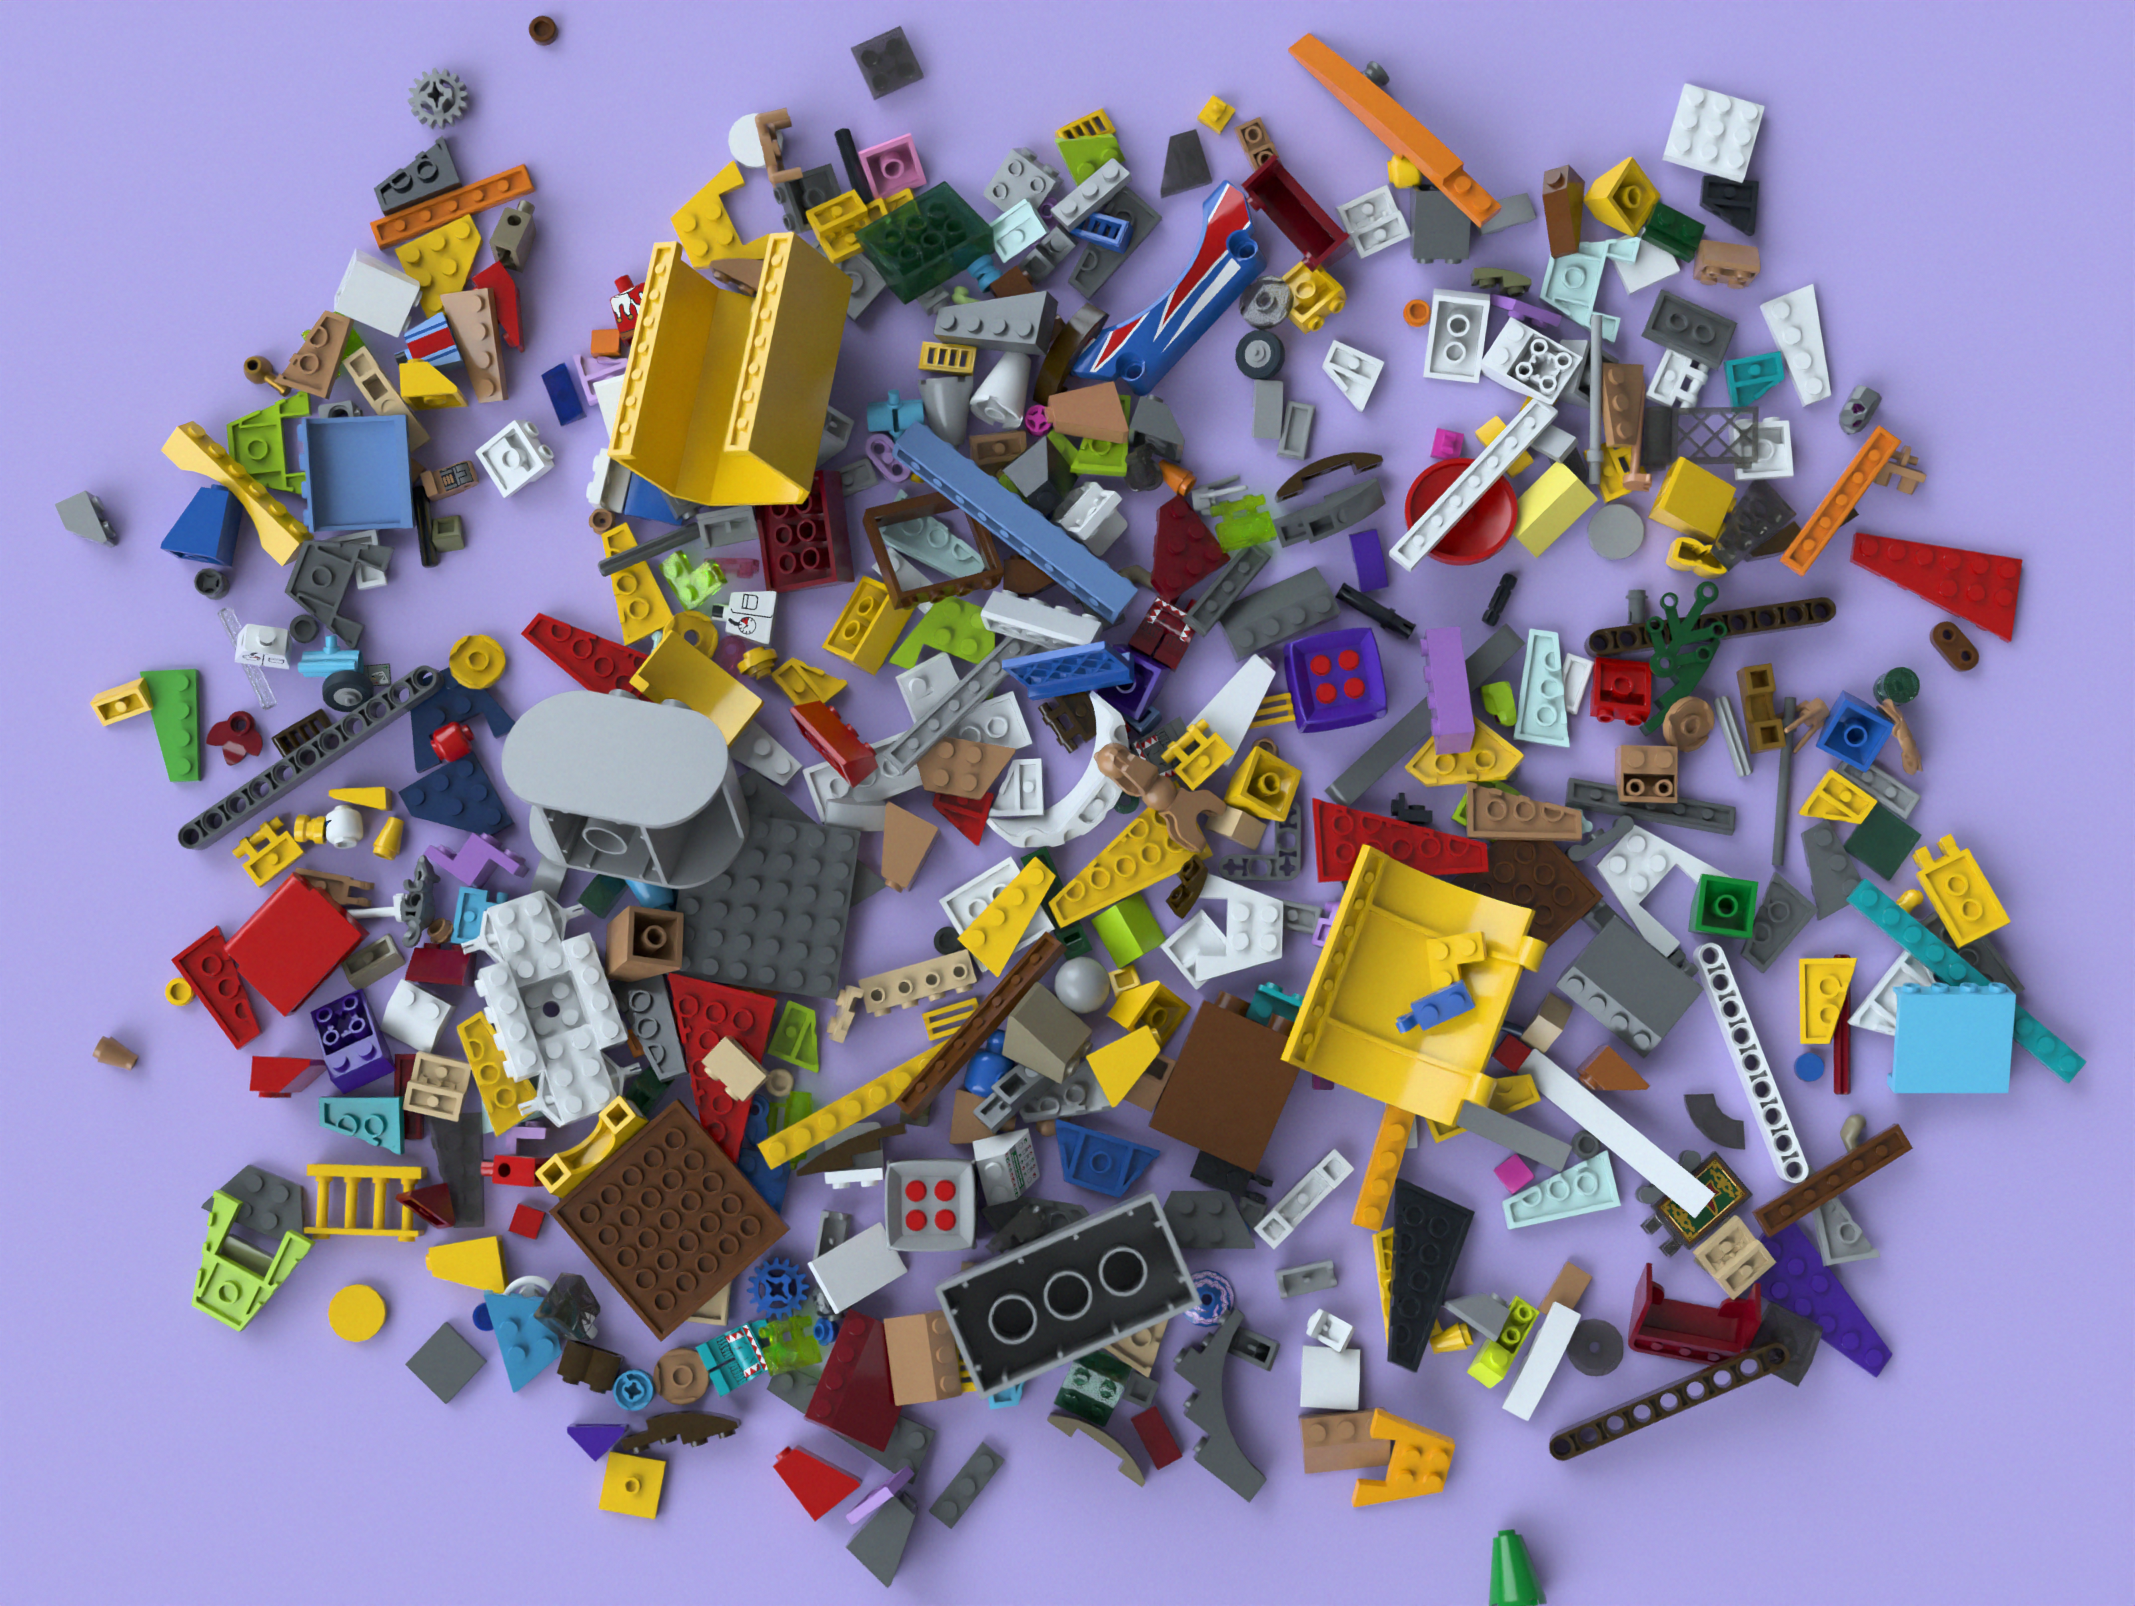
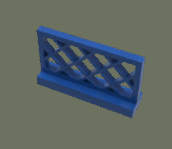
(1071, 670)

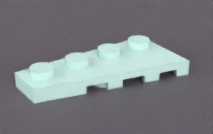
(1541, 696)
(1572, 1193)

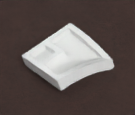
(927, 684)
(1194, 938)

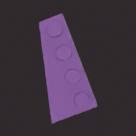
(1448, 690)

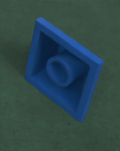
(1854, 731)

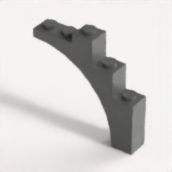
(1204, 1371)

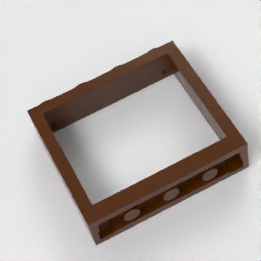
(922, 507)

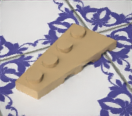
(1140, 1348)

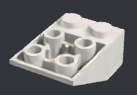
(1529, 362)

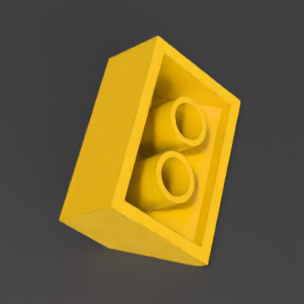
(867, 627)

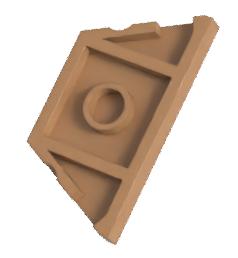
(963, 767)

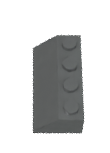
(1278, 614)

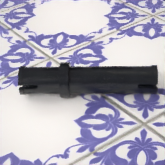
(1376, 611)

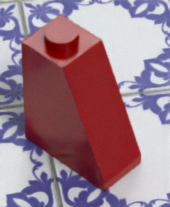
(814, 1480)

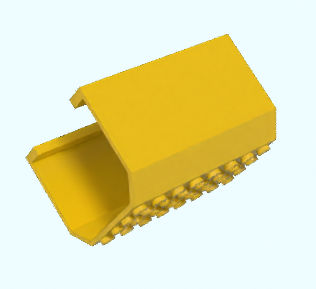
(730, 386)

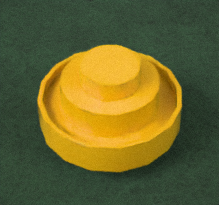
(758, 662)

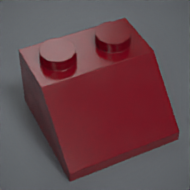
(442, 966)

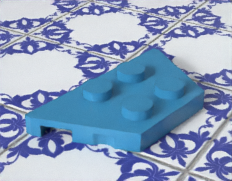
(523, 1340)

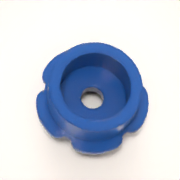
(825, 1331)

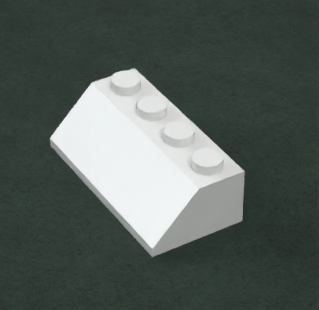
(1039, 623)

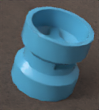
(984, 271)

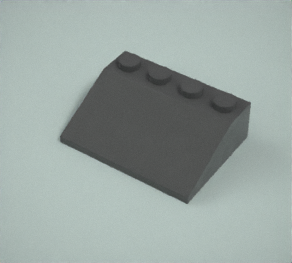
(1629, 986)

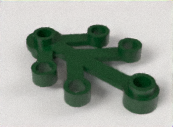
(1681, 633)

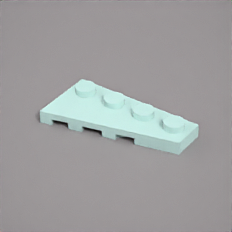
(932, 545)

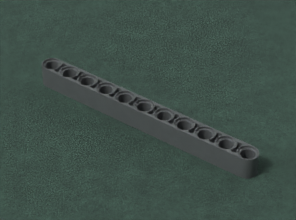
(298, 758)

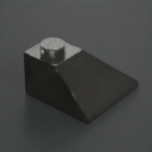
(1798, 1335)

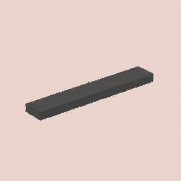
(1684, 813)

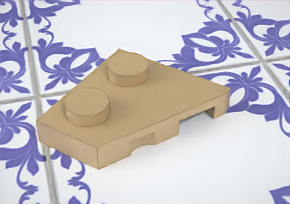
(846, 1001)

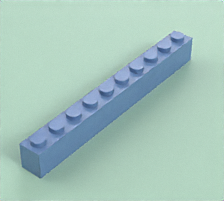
(1014, 522)

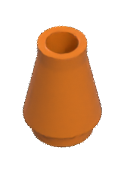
(1177, 478)

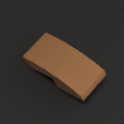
(1255, 142)

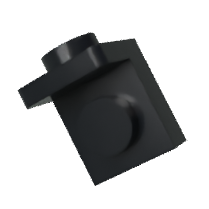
(1413, 815)

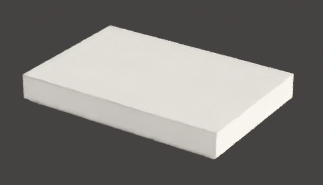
(857, 1268)

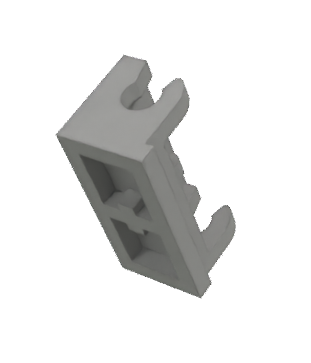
(728, 526)
(832, 1231)
(1305, 1278)

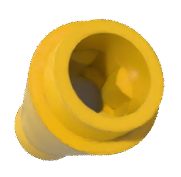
(389, 840)
(1452, 1339)

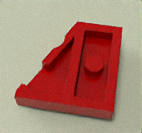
(965, 814)

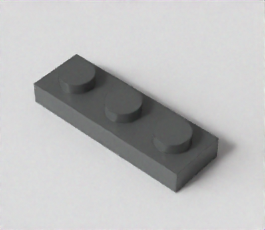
(966, 1485)

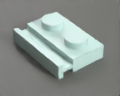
(1017, 230)

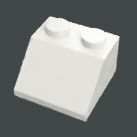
(417, 1016)

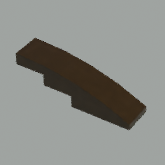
(1781, 541)
(843, 1154)

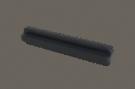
(852, 164)
(424, 527)

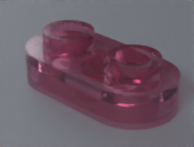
(741, 566)
(727, 661)

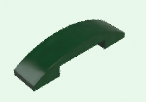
(1073, 935)

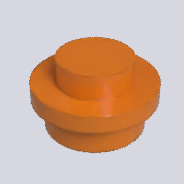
(1417, 313)

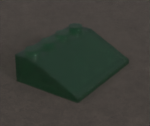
(926, 242)

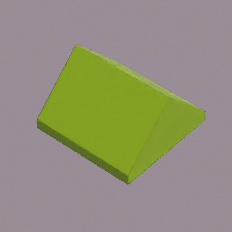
(1128, 930)

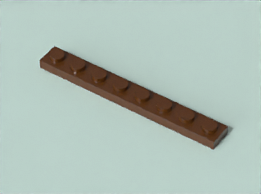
(980, 1025)

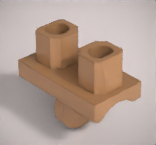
(1909, 477)

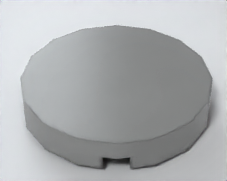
(1615, 532)

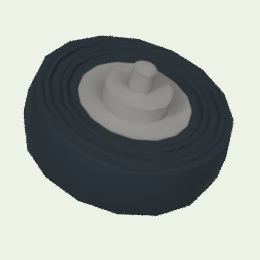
(1260, 354)
(347, 690)

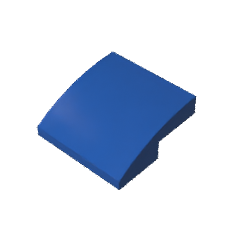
(647, 503)

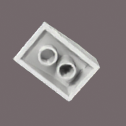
(1456, 335)

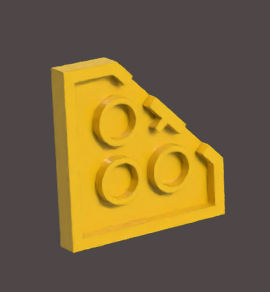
(441, 261)
(1488, 760)

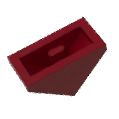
(431, 1204)

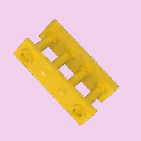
(352, 1175)

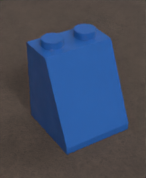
(207, 528)

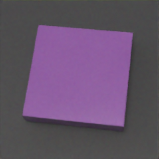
(879, 1495)

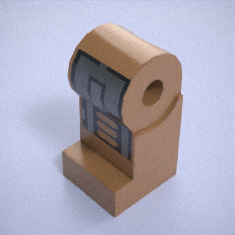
(449, 480)

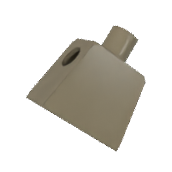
(514, 236)

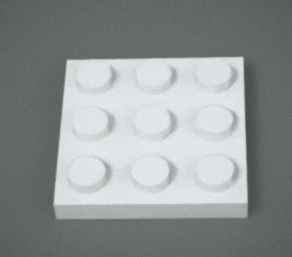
(1713, 133)
(975, 896)

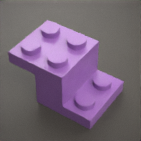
(477, 860)

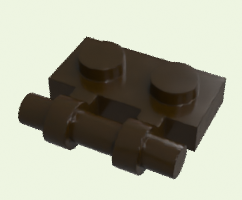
(1080, 713)

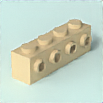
(917, 982)

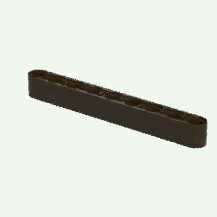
(1749, 617)
(1679, 1390)

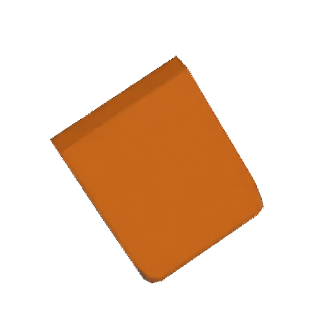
(606, 343)

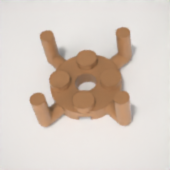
(766, 125)

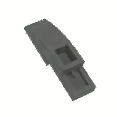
(1331, 516)
(1011, 1095)

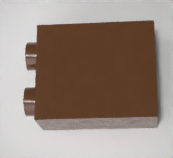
(1228, 1083)

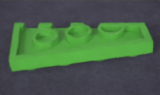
(177, 720)

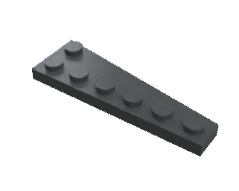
(907, 1442)

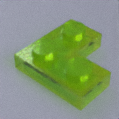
(691, 585)

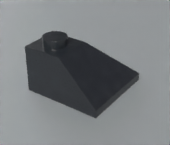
(1041, 475)

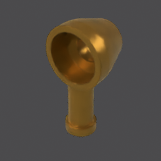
(263, 374)

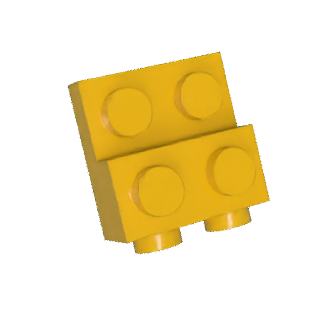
(1314, 297)

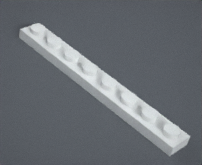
(1473, 484)

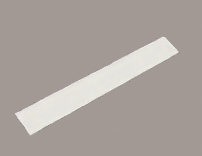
(1616, 1133)

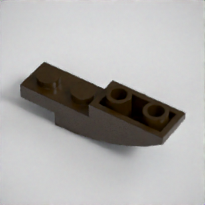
(692, 1426)

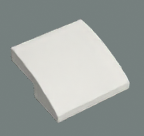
(1373, 221)
(1330, 1378)

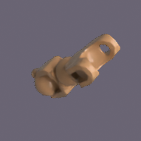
(1159, 792)

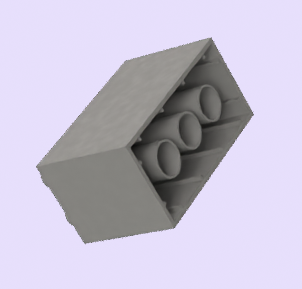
(1067, 1294)

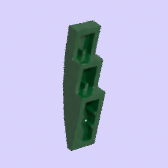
(1685, 681)

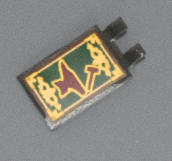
(1683, 1227)

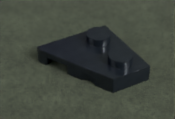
(1731, 201)

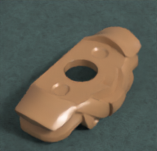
(1910, 756)

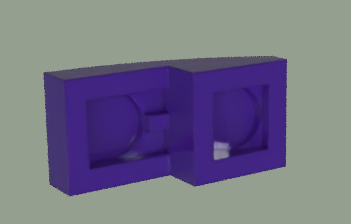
(1368, 560)

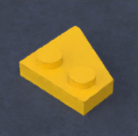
(806, 683)
(1837, 800)

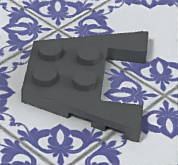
(323, 578)

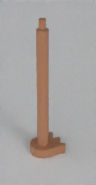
(1635, 480)

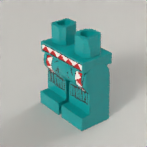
(744, 1345)

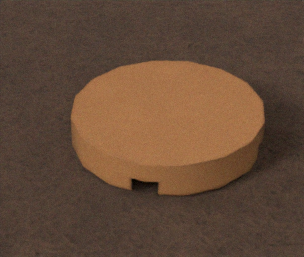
(1688, 723)
(681, 1376)

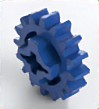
(788, 1297)

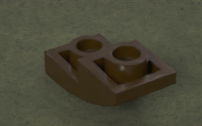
(1193, 877)

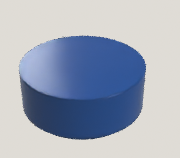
(1808, 1067)

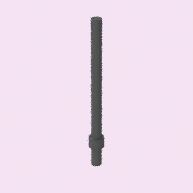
(1783, 784)

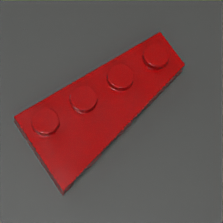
(219, 986)

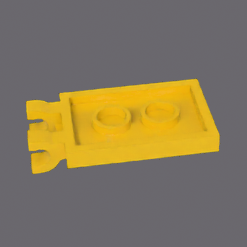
(1959, 892)

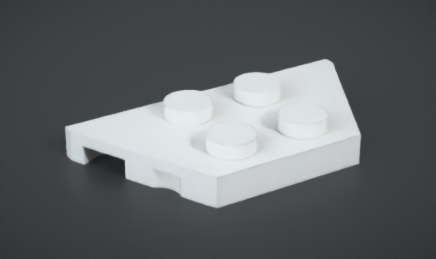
(1880, 1006)

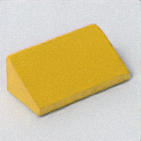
(122, 702)

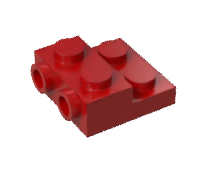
(1621, 691)

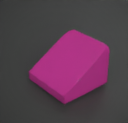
(1513, 1173)

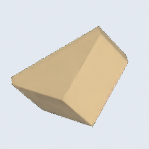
(1237, 827)
(1546, 1023)

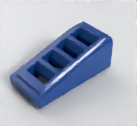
(1117, 225)

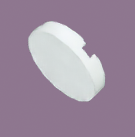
(745, 142)

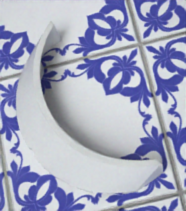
(1083, 805)

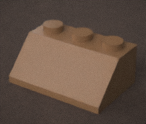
(922, 1357)
(1341, 1441)

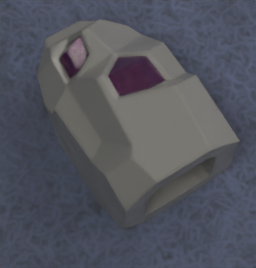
(1858, 409)

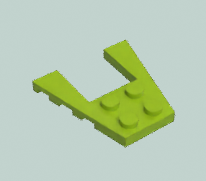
(230, 1289)

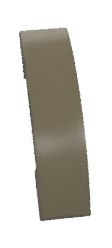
(1069, 1424)

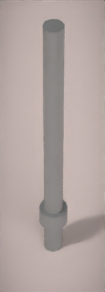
(1595, 454)

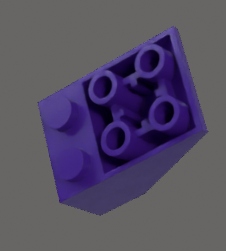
(352, 1042)

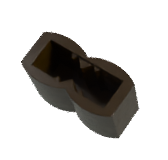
(590, 1365)

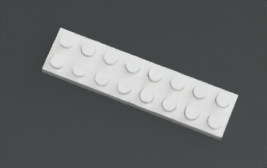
(991, 722)

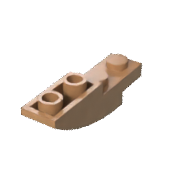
(740, 271)

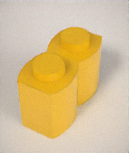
(1691, 555)

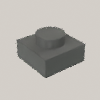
(1140, 1390)

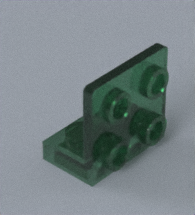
(1093, 1386)

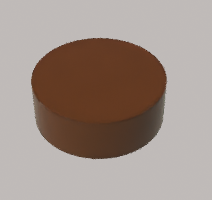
(543, 30)

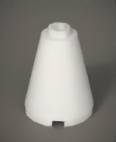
(1004, 392)

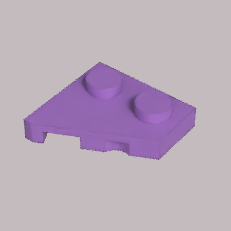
(1520, 310)

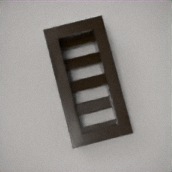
(298, 727)

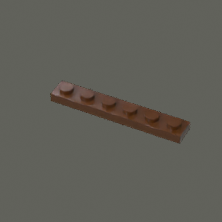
(1832, 1180)

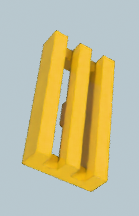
(1288, 707)
(929, 1026)

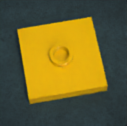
(632, 1484)

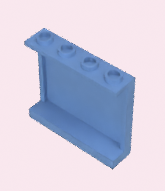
(357, 473)

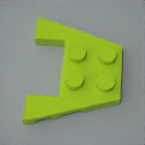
(260, 446)
(949, 627)

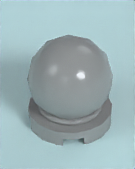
(1082, 985)

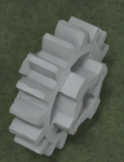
(427, 94)

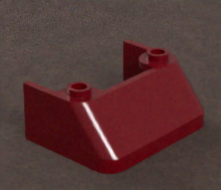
(1297, 215)
(1689, 1329)

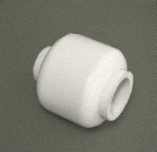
(344, 827)

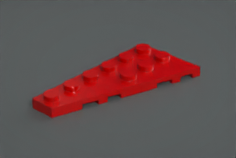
(1956, 580)
(586, 657)

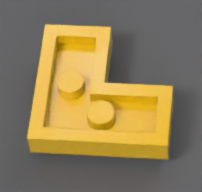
(1450, 953)

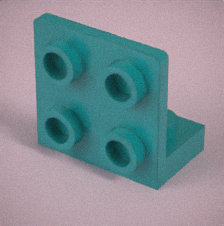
(1270, 1000)

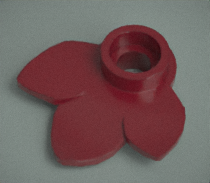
(236, 742)

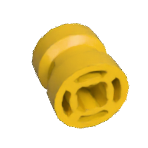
(312, 829)

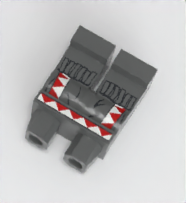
(1155, 744)

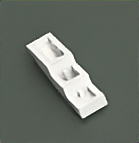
(1541, 1361)

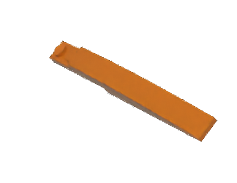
(1396, 128)

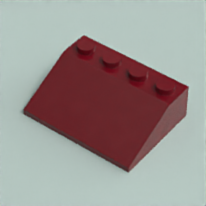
(807, 542)
(856, 1385)

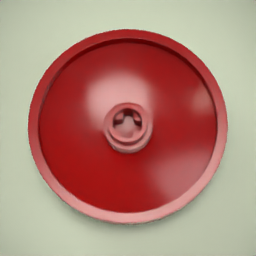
(1480, 531)

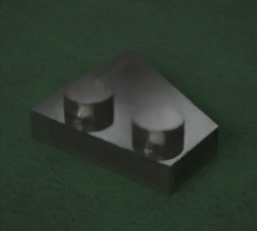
(1184, 165)

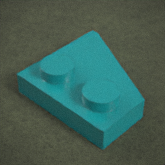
(1752, 377)

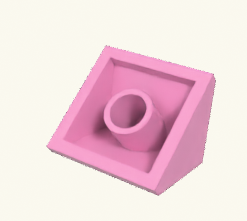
(892, 167)

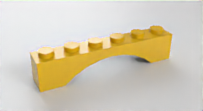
(278, 530)

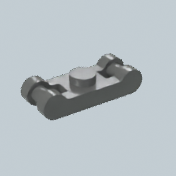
(1600, 839)
(1687, 1159)

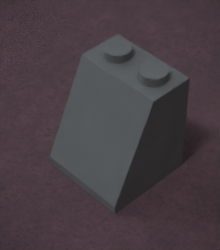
(1437, 227)
(884, 1535)

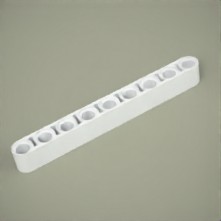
(1761, 1072)

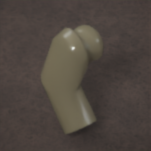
(1136, 574)
(1851, 1131)

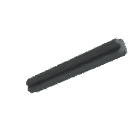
(649, 549)

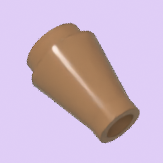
(114, 1053)

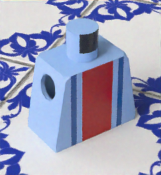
(434, 344)

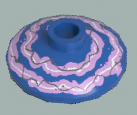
(1222, 1298)

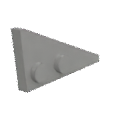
(1838, 1235)

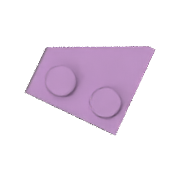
(596, 370)

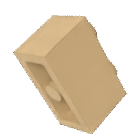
(735, 1069)

